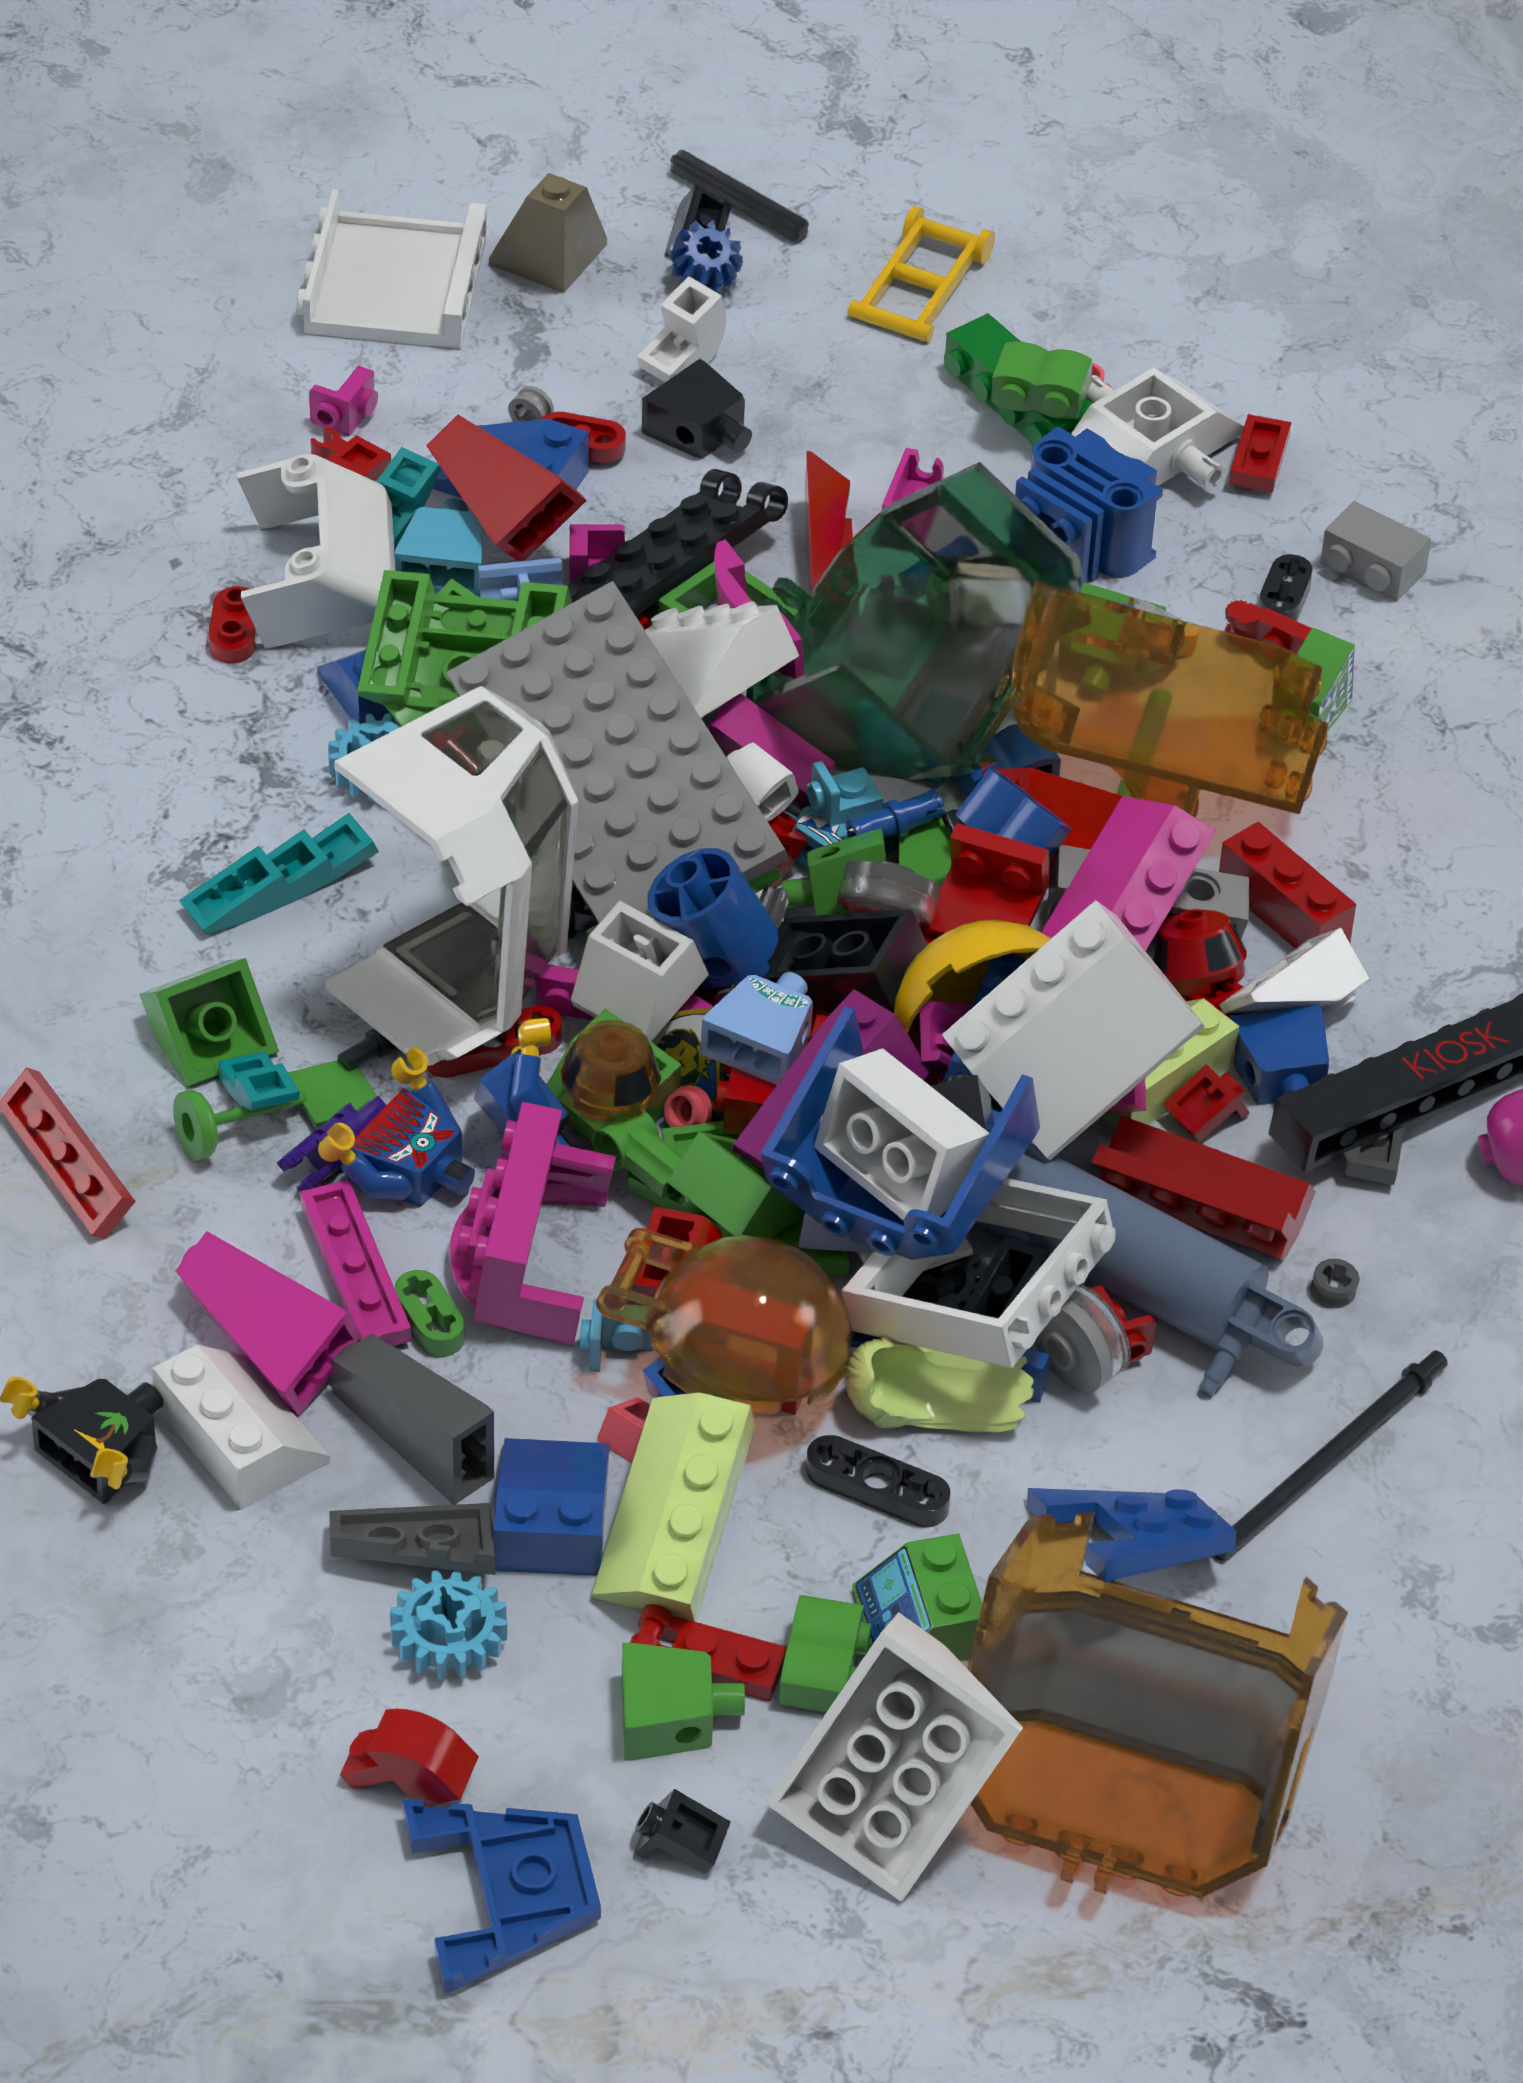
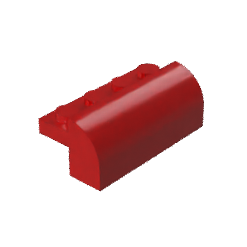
(1206, 1187)

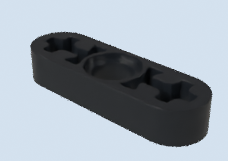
(887, 1499)

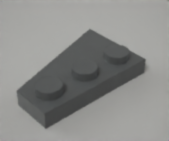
(424, 1536)

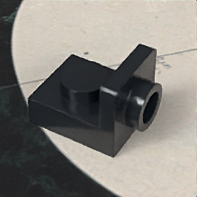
(682, 1830)

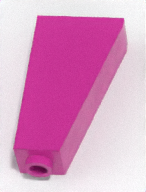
(268, 1318)

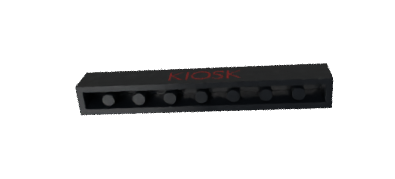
(1401, 1087)

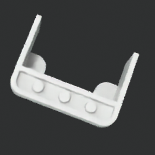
(328, 583)

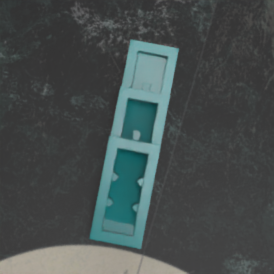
(271, 881)

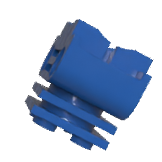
(1093, 501)

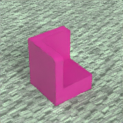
(592, 544)

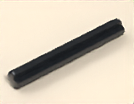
(739, 195)

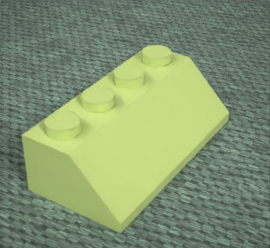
(675, 1503)

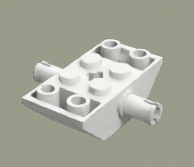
(1161, 425)

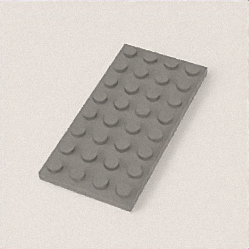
(631, 748)

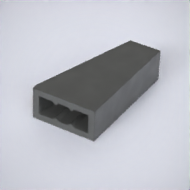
(418, 1415)

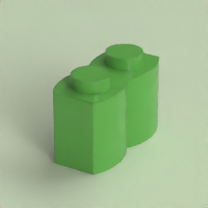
(1041, 380)
(822, 1652)

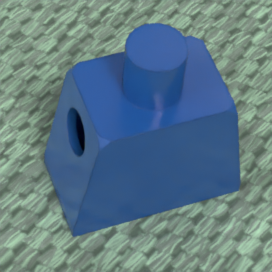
(1280, 1050)

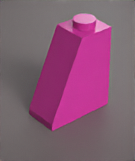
(744, 722)

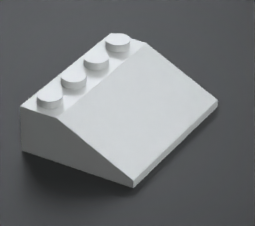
(721, 649)
(1079, 1020)
(896, 1758)

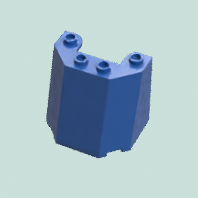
(851, 1210)

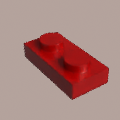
(1260, 453)

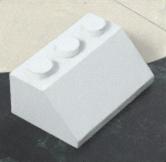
(897, 1135)
(235, 1423)

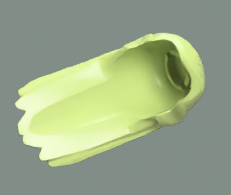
(934, 1389)

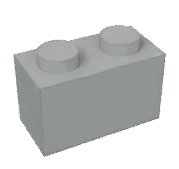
(1375, 550)

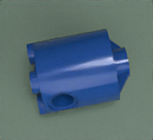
(718, 909)

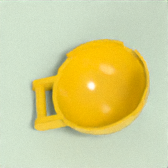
(954, 968)

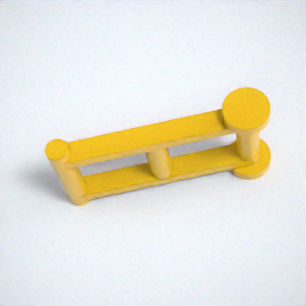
(915, 227)

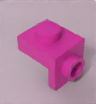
(346, 407)

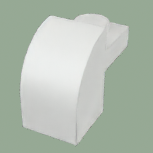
(692, 330)

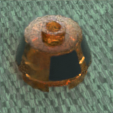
(611, 1070)

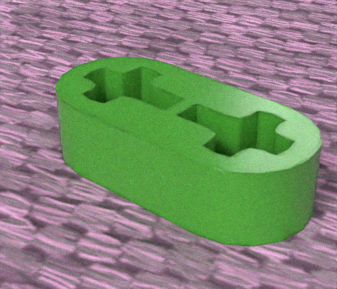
(438, 1309)

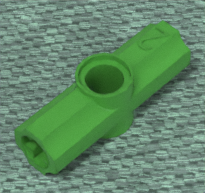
(634, 1143)

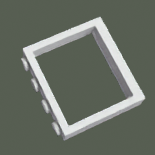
(1086, 1231)

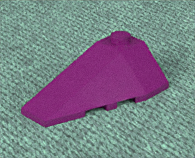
(877, 1030)

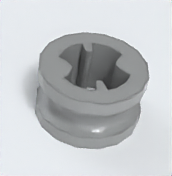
(530, 404)

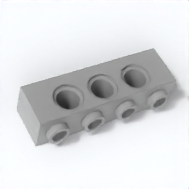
(1202, 890)

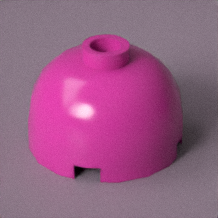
(1505, 1137)

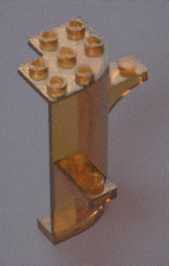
(1167, 701)

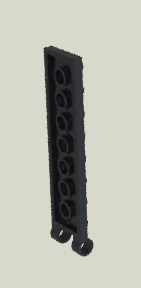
(683, 540)

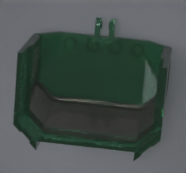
(917, 630)

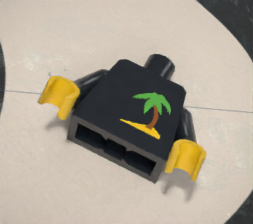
(91, 1431)

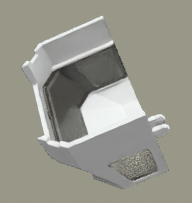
(501, 809)

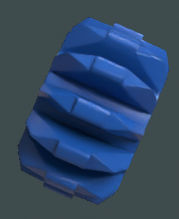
(706, 256)

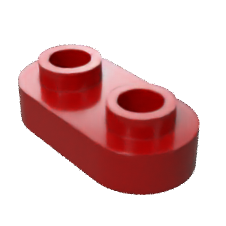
(606, 437)
(231, 628)

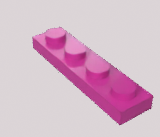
(355, 1262)

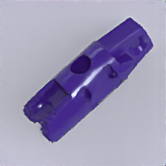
(308, 1147)

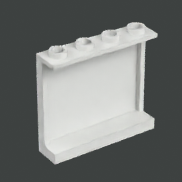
(392, 277)

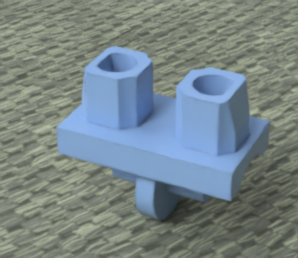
(505, 579)

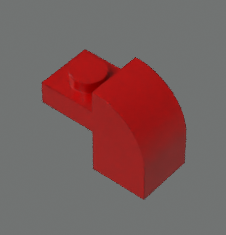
(415, 1753)

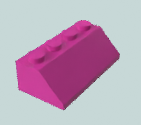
(1136, 867)

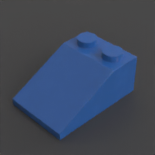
(546, 442)
(551, 1506)

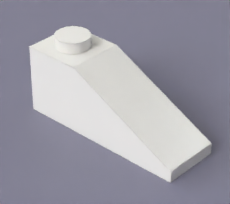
(1315, 973)

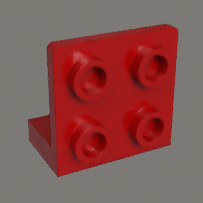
(990, 880)

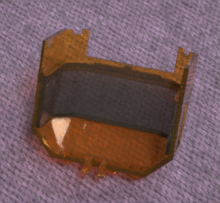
(1147, 1722)

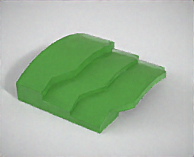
(426, 634)

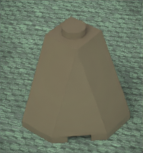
(552, 235)

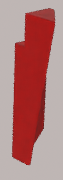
(826, 509)

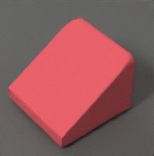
(624, 1427)

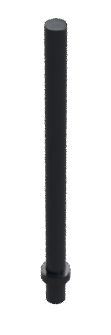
(1414, 1379)

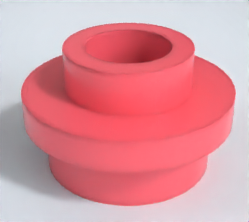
(679, 1104)

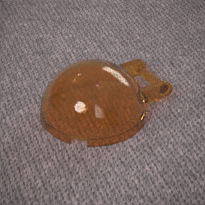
(736, 1317)

